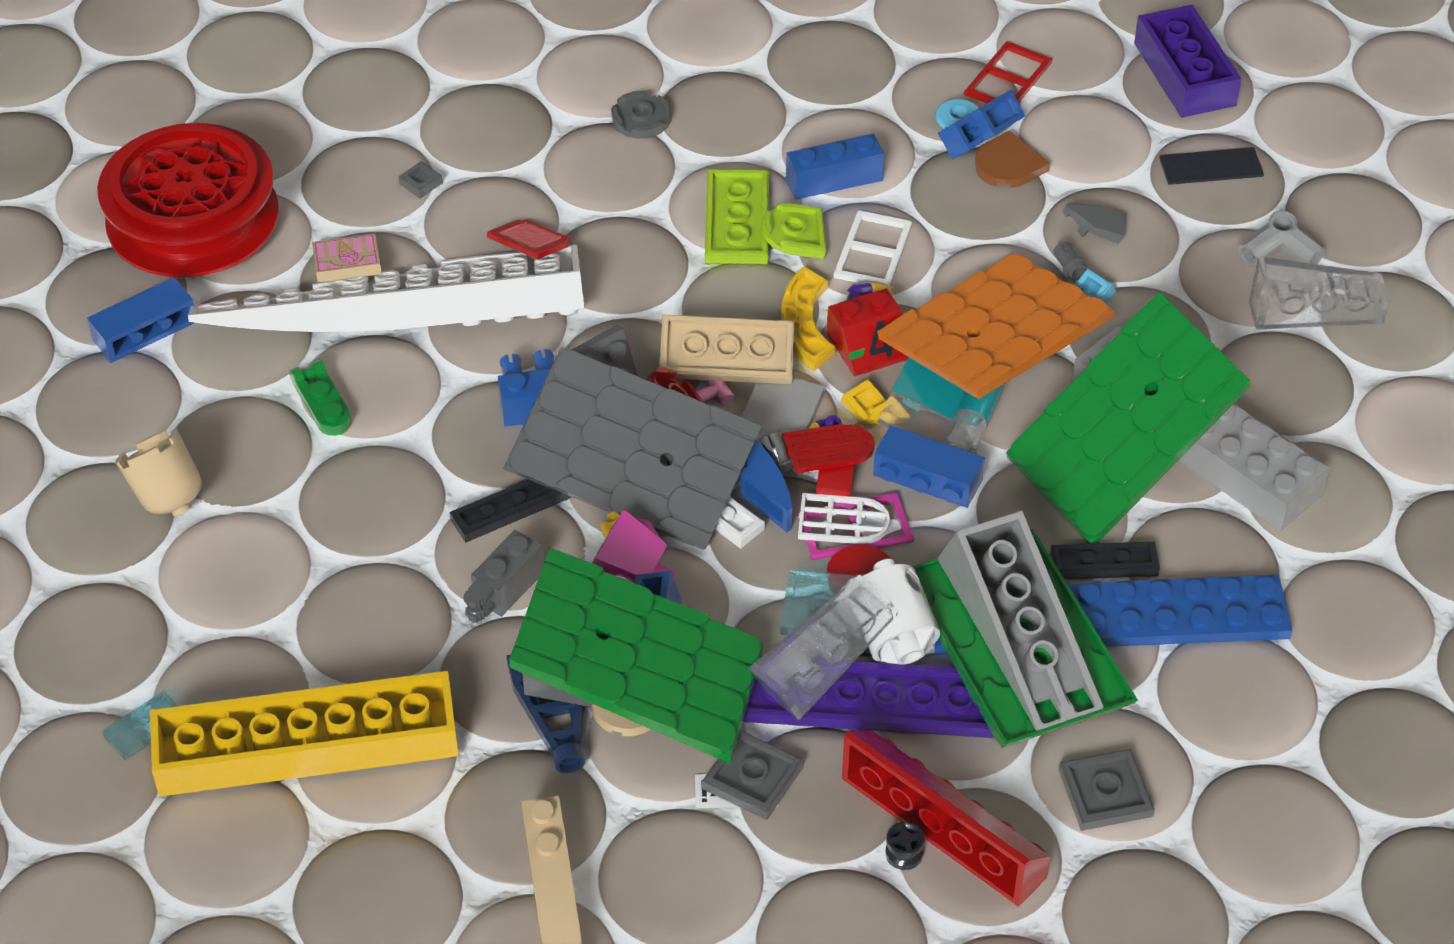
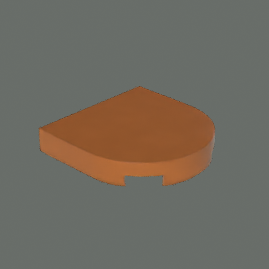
(1008, 161)

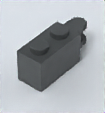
(504, 577)

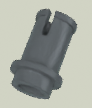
(1072, 264)
(779, 452)

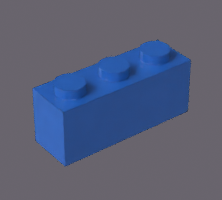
(834, 166)
(141, 319)
(928, 466)

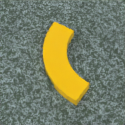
(798, 306)

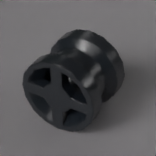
(911, 838)

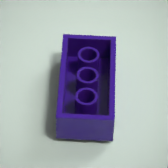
(1187, 61)

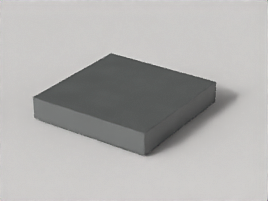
(756, 776)
(1106, 789)

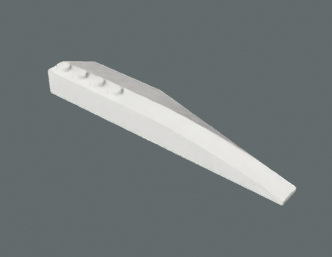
(457, 292)

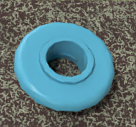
(950, 109)

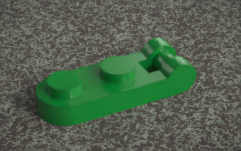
(321, 398)

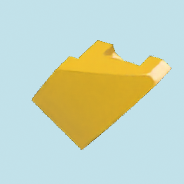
(864, 403)

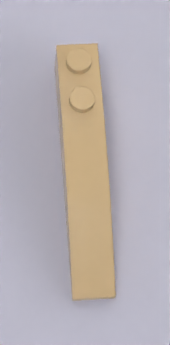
(550, 871)

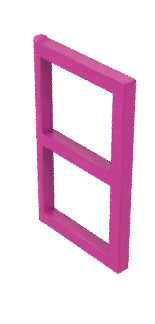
(893, 498)

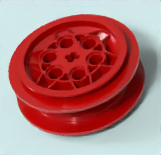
(188, 200)

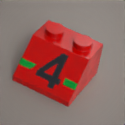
(854, 329)

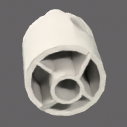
(914, 626)

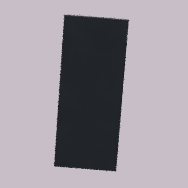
(1211, 166)

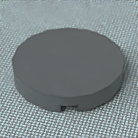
(641, 114)

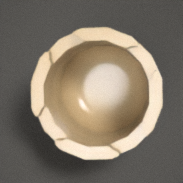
(162, 473)

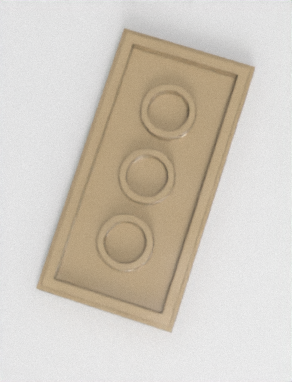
(727, 349)

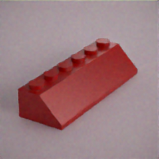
(946, 816)

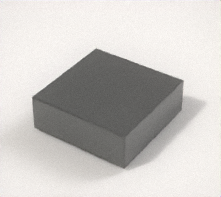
(420, 179)

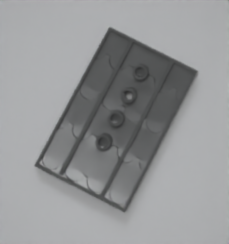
(602, 442)

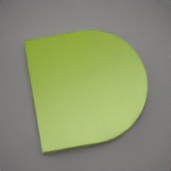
(795, 230)

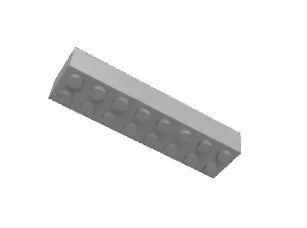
(1248, 461)

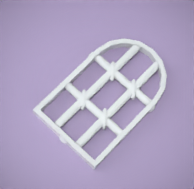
(832, 512)

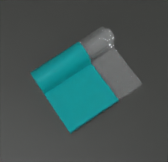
(937, 408)

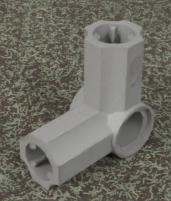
(1281, 236)

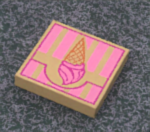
(346, 258)

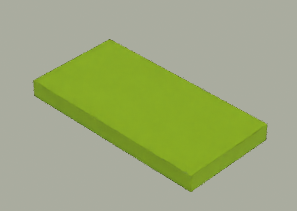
(734, 216)

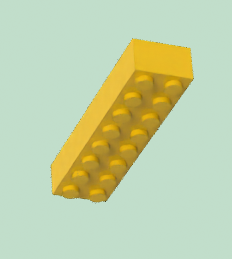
(302, 733)

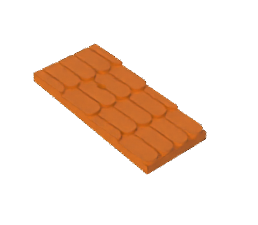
(996, 325)

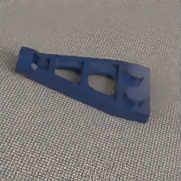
(562, 744)

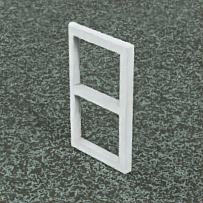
(870, 248)

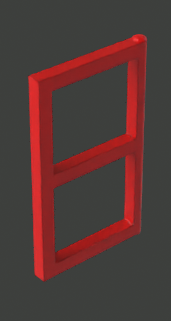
(1026, 84)

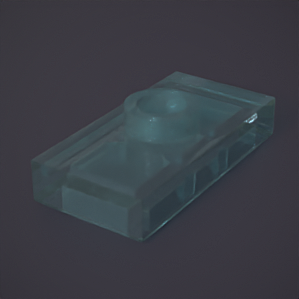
(133, 731)

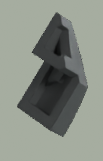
(1097, 220)

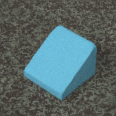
(1095, 286)

